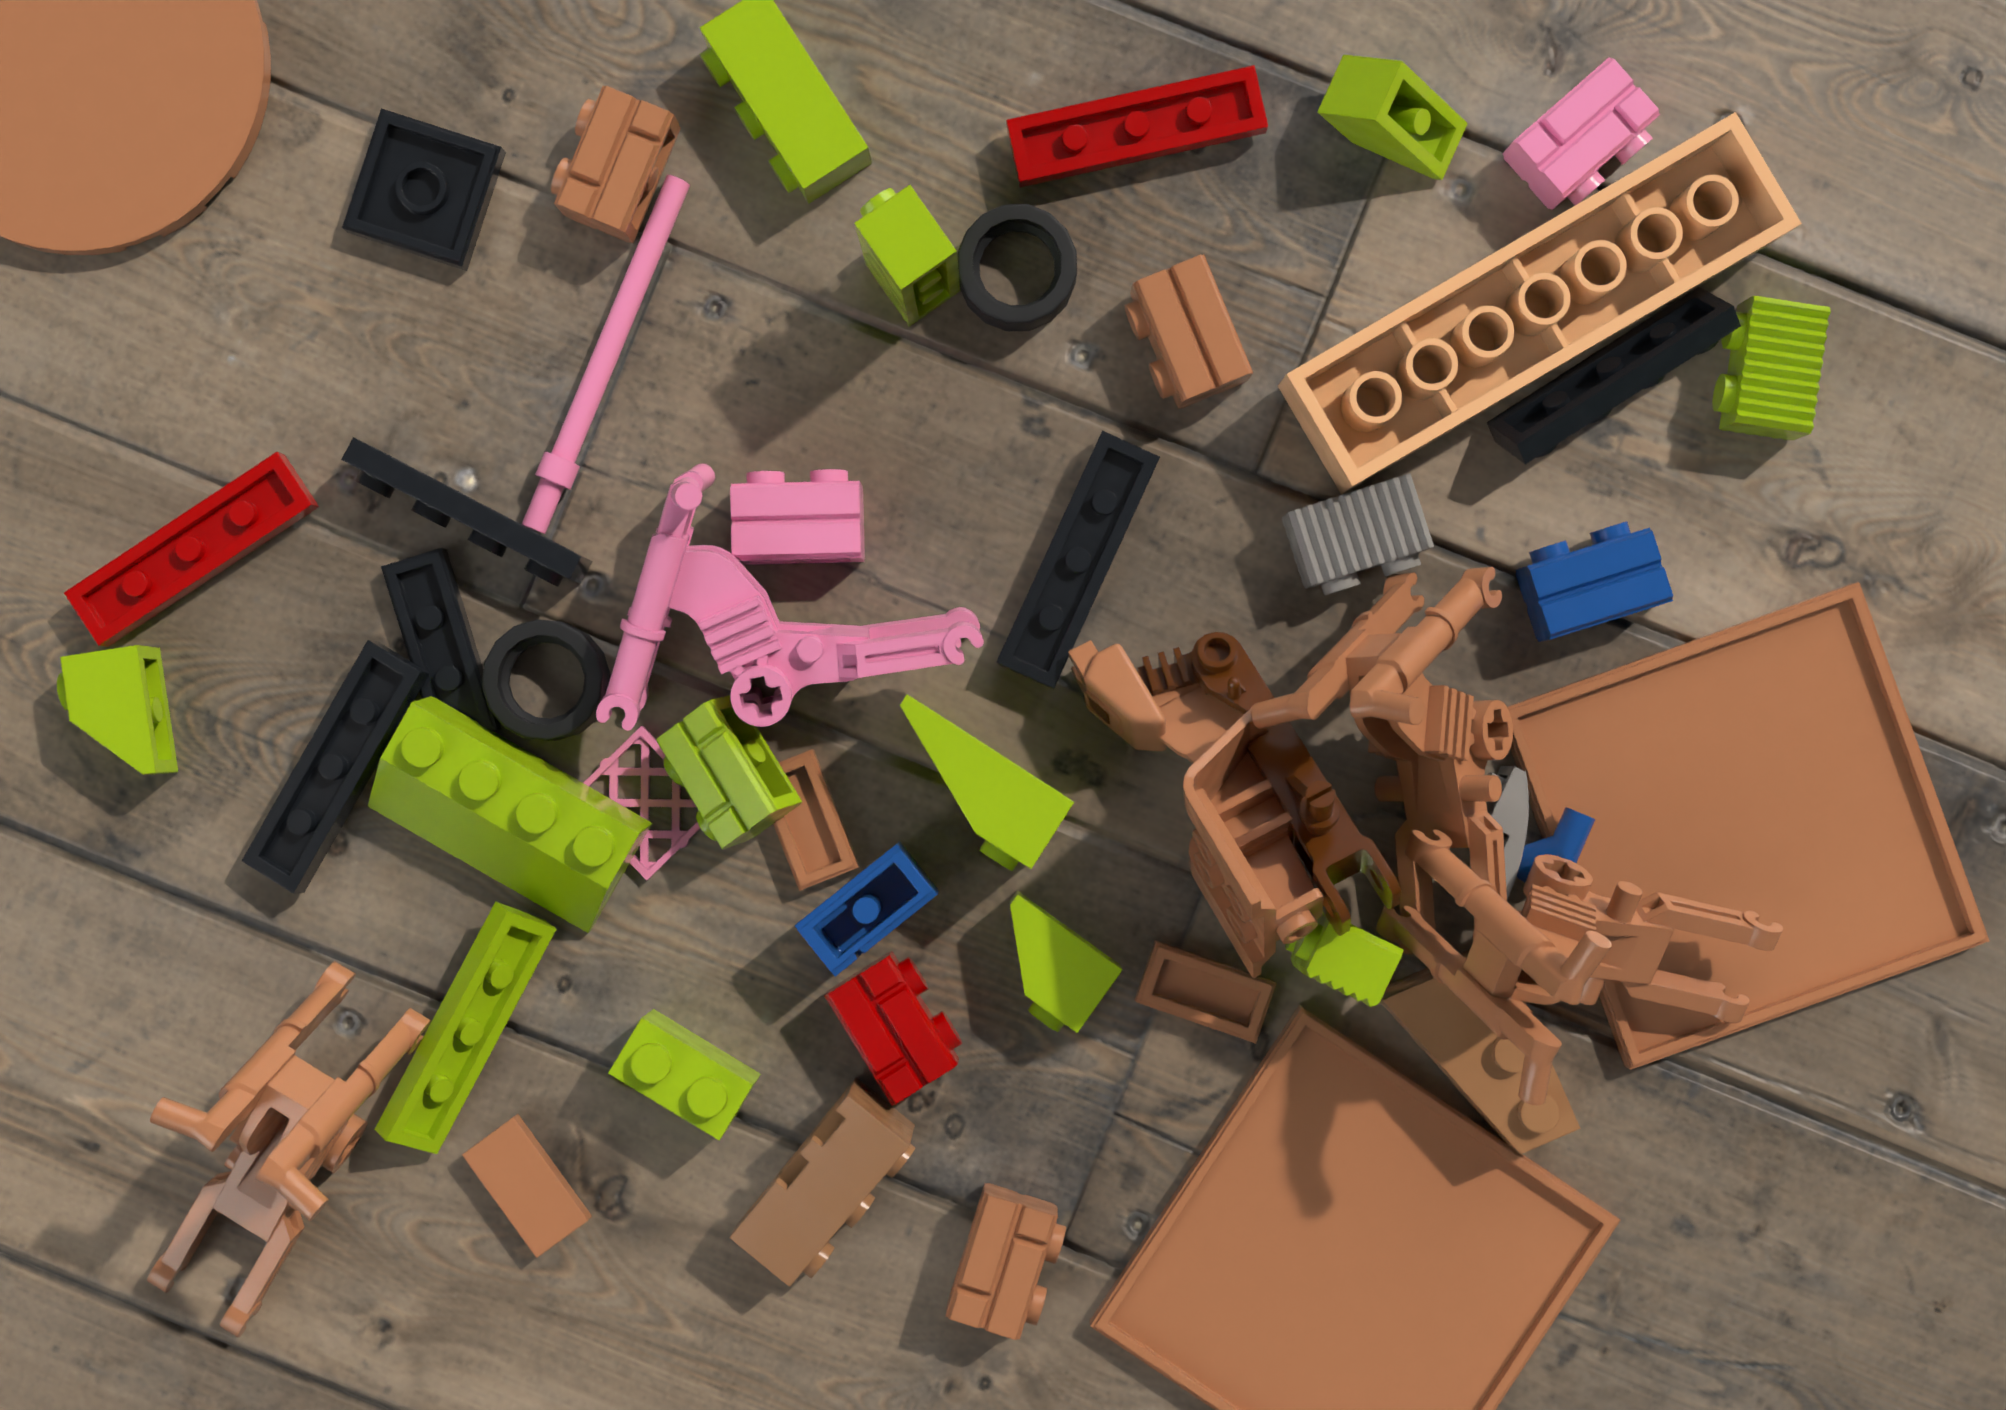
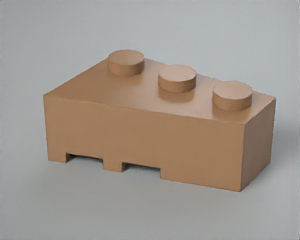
(1478, 1062)
(825, 1184)

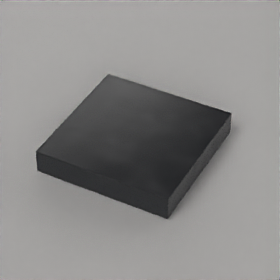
(424, 189)

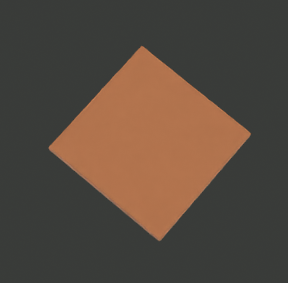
(1762, 781)
(1351, 1246)

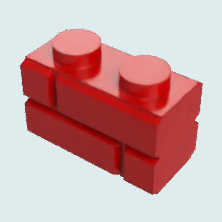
(894, 1026)

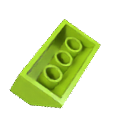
(505, 811)

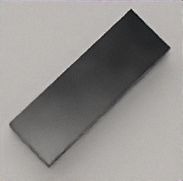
(439, 632)

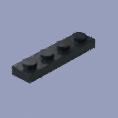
(1613, 375)
(441, 503)
(1078, 559)
(335, 767)

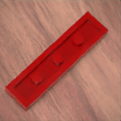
(1137, 126)
(191, 549)

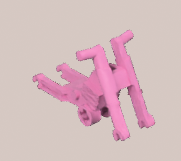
(745, 629)

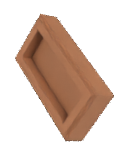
(813, 831)
(1205, 991)
(527, 1185)

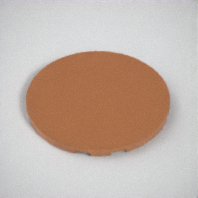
(123, 116)

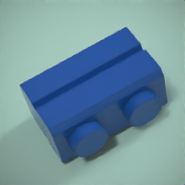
(1593, 583)
(867, 908)

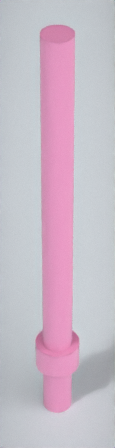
(558, 468)

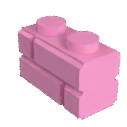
(1581, 134)
(797, 519)

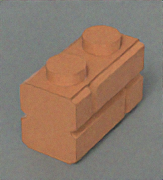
(615, 163)
(1188, 332)
(1004, 1261)

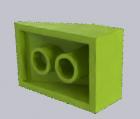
(996, 795)

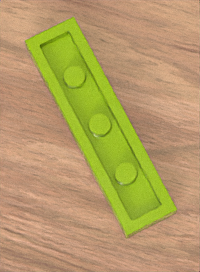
(465, 1029)

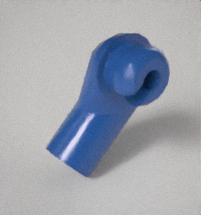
(1566, 841)

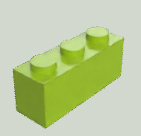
(783, 98)
(907, 253)

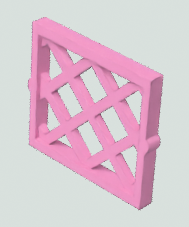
(678, 837)

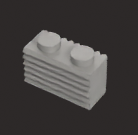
(1358, 533)

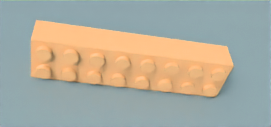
(1538, 303)

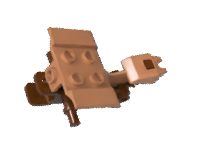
(1262, 811)

